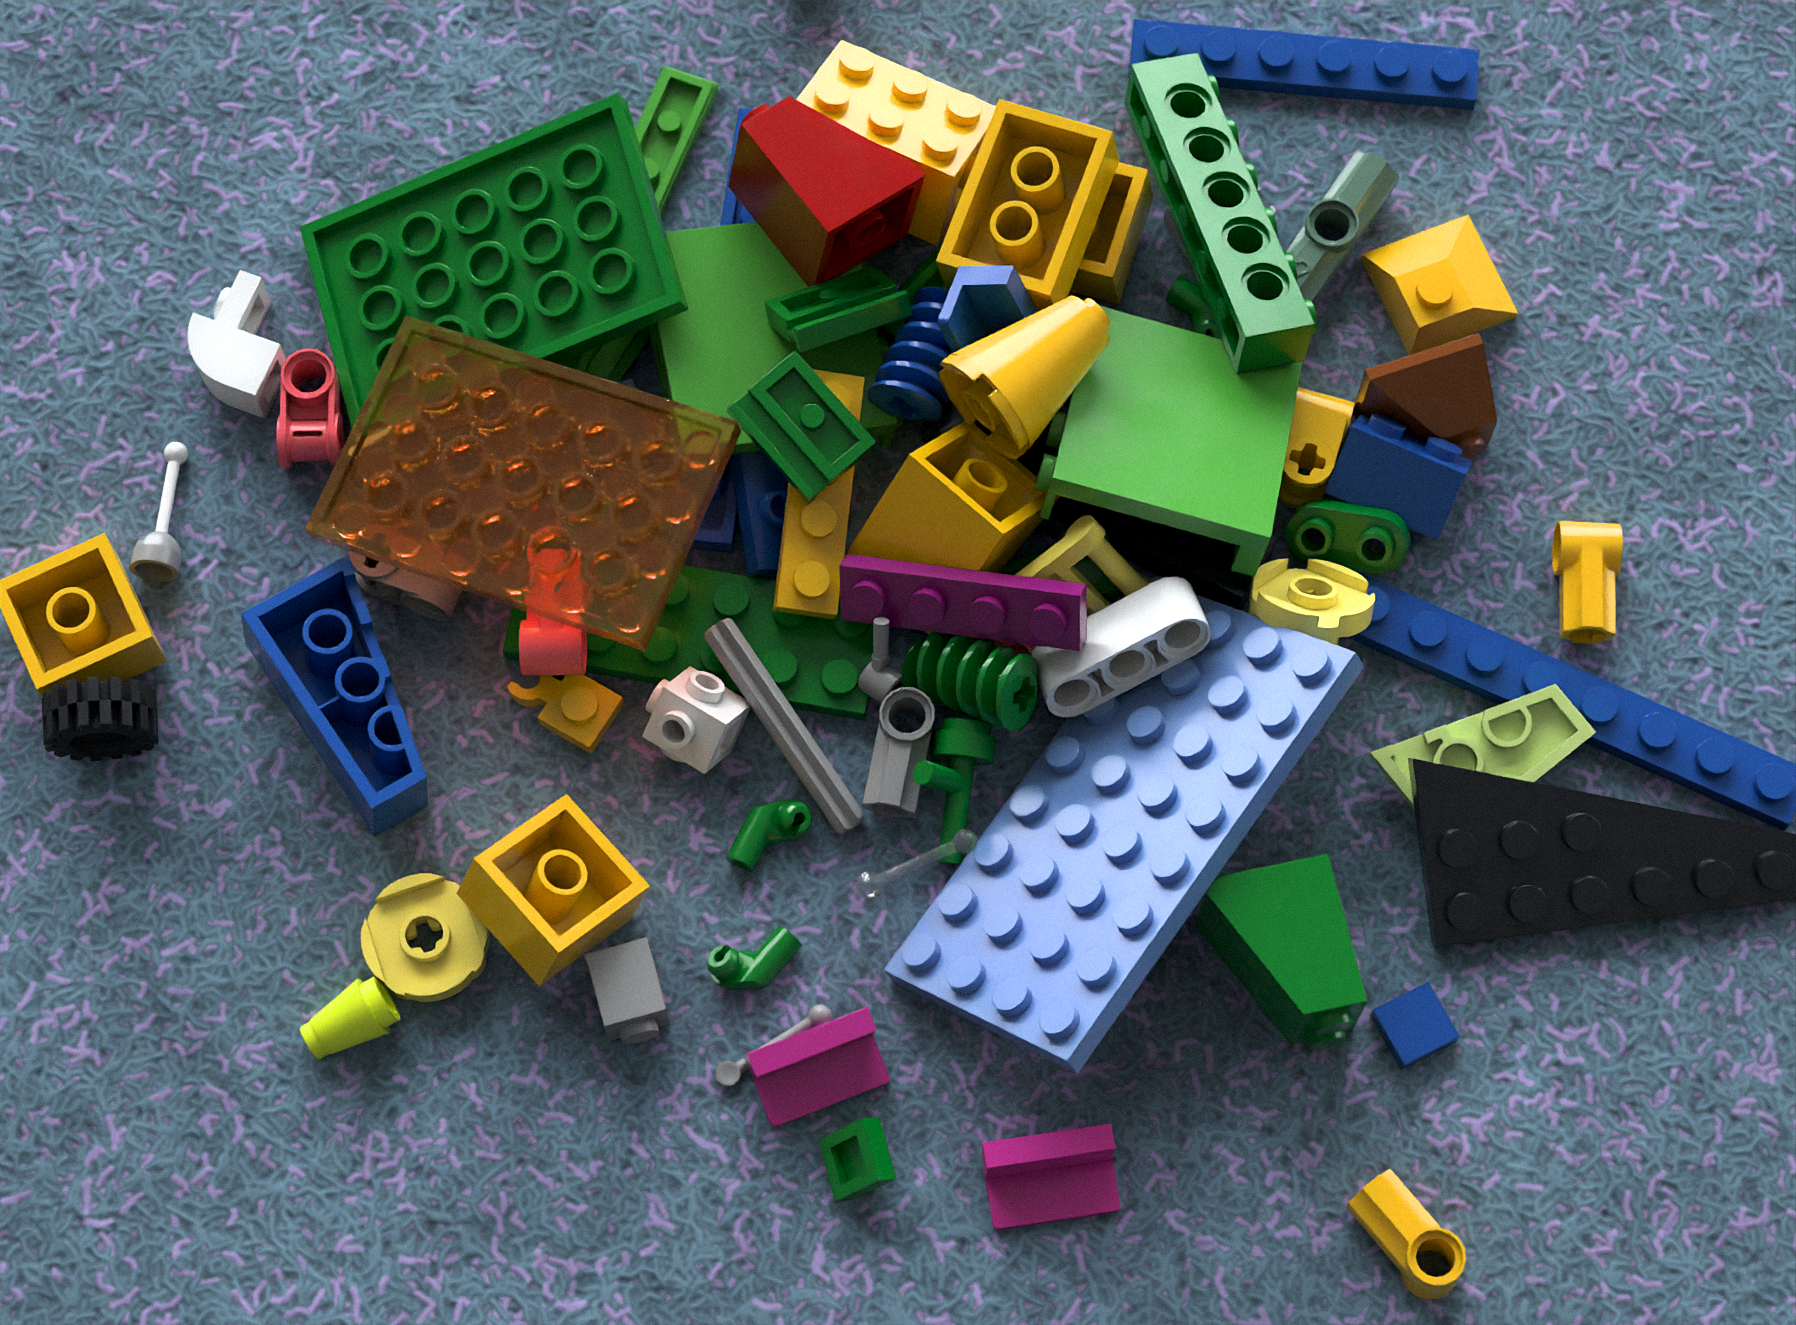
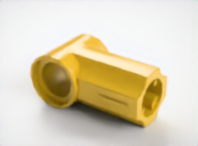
(1587, 564)
(1404, 1230)

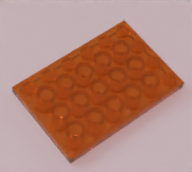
(524, 482)

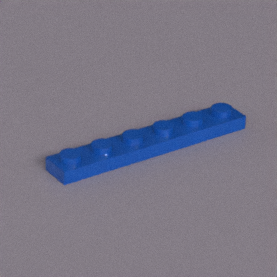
(1317, 63)

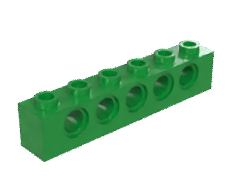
(1220, 213)

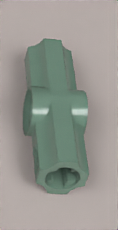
(1347, 209)

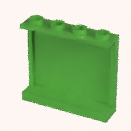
(725, 339)
(1175, 436)

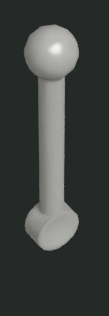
(729, 1073)

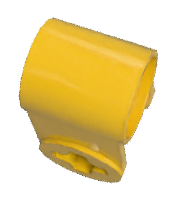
(1313, 444)

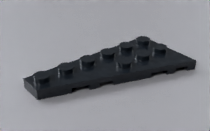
(1550, 858)

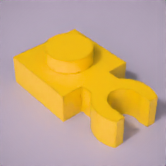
(572, 707)

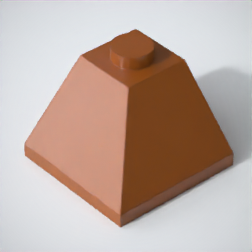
(1435, 394)

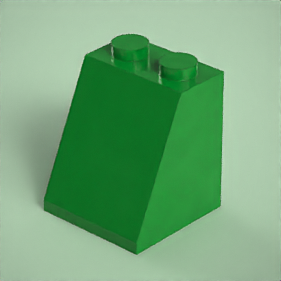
(1288, 947)

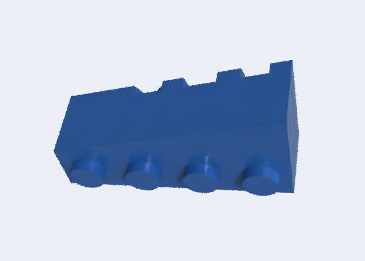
(340, 691)

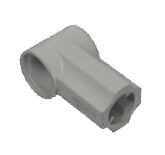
(890, 778)

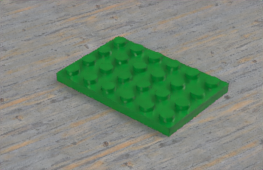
(518, 245)

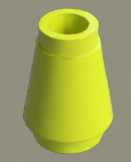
(351, 1018)

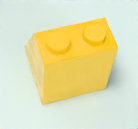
(954, 506)

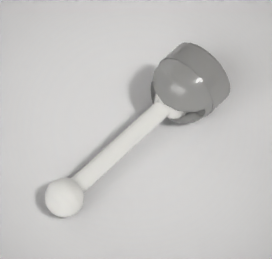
(158, 553)

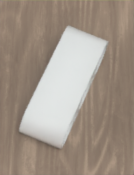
(1124, 647)

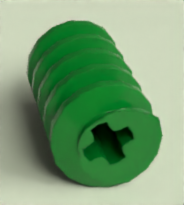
(974, 678)

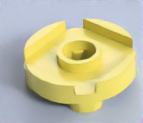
(1316, 601)
(394, 921)

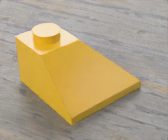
(1439, 285)

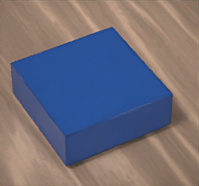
(1414, 1025)

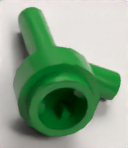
(964, 746)

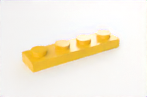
(817, 531)

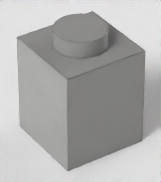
(628, 991)

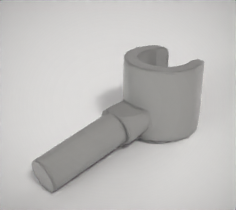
(878, 676)

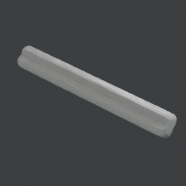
(784, 726)

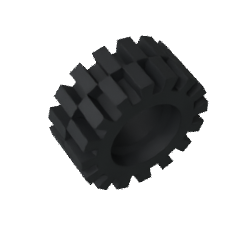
(100, 718)

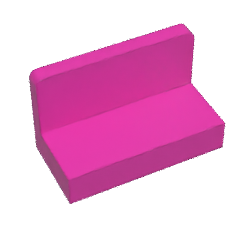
(817, 1067)
(1051, 1177)

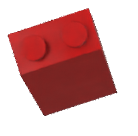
(821, 189)

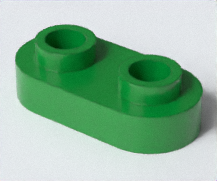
(1346, 532)

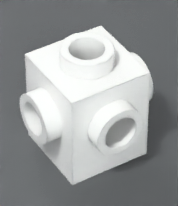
(695, 718)

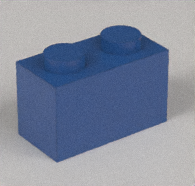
(1399, 473)

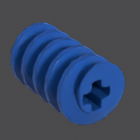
(909, 379)

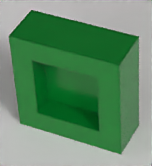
(857, 1159)

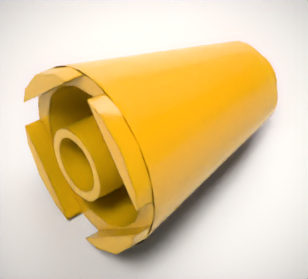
(1025, 371)

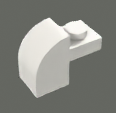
(229, 354)

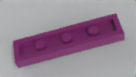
(964, 602)

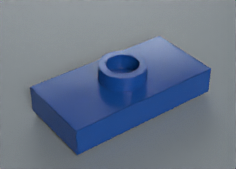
(761, 509)

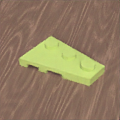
(1508, 740)

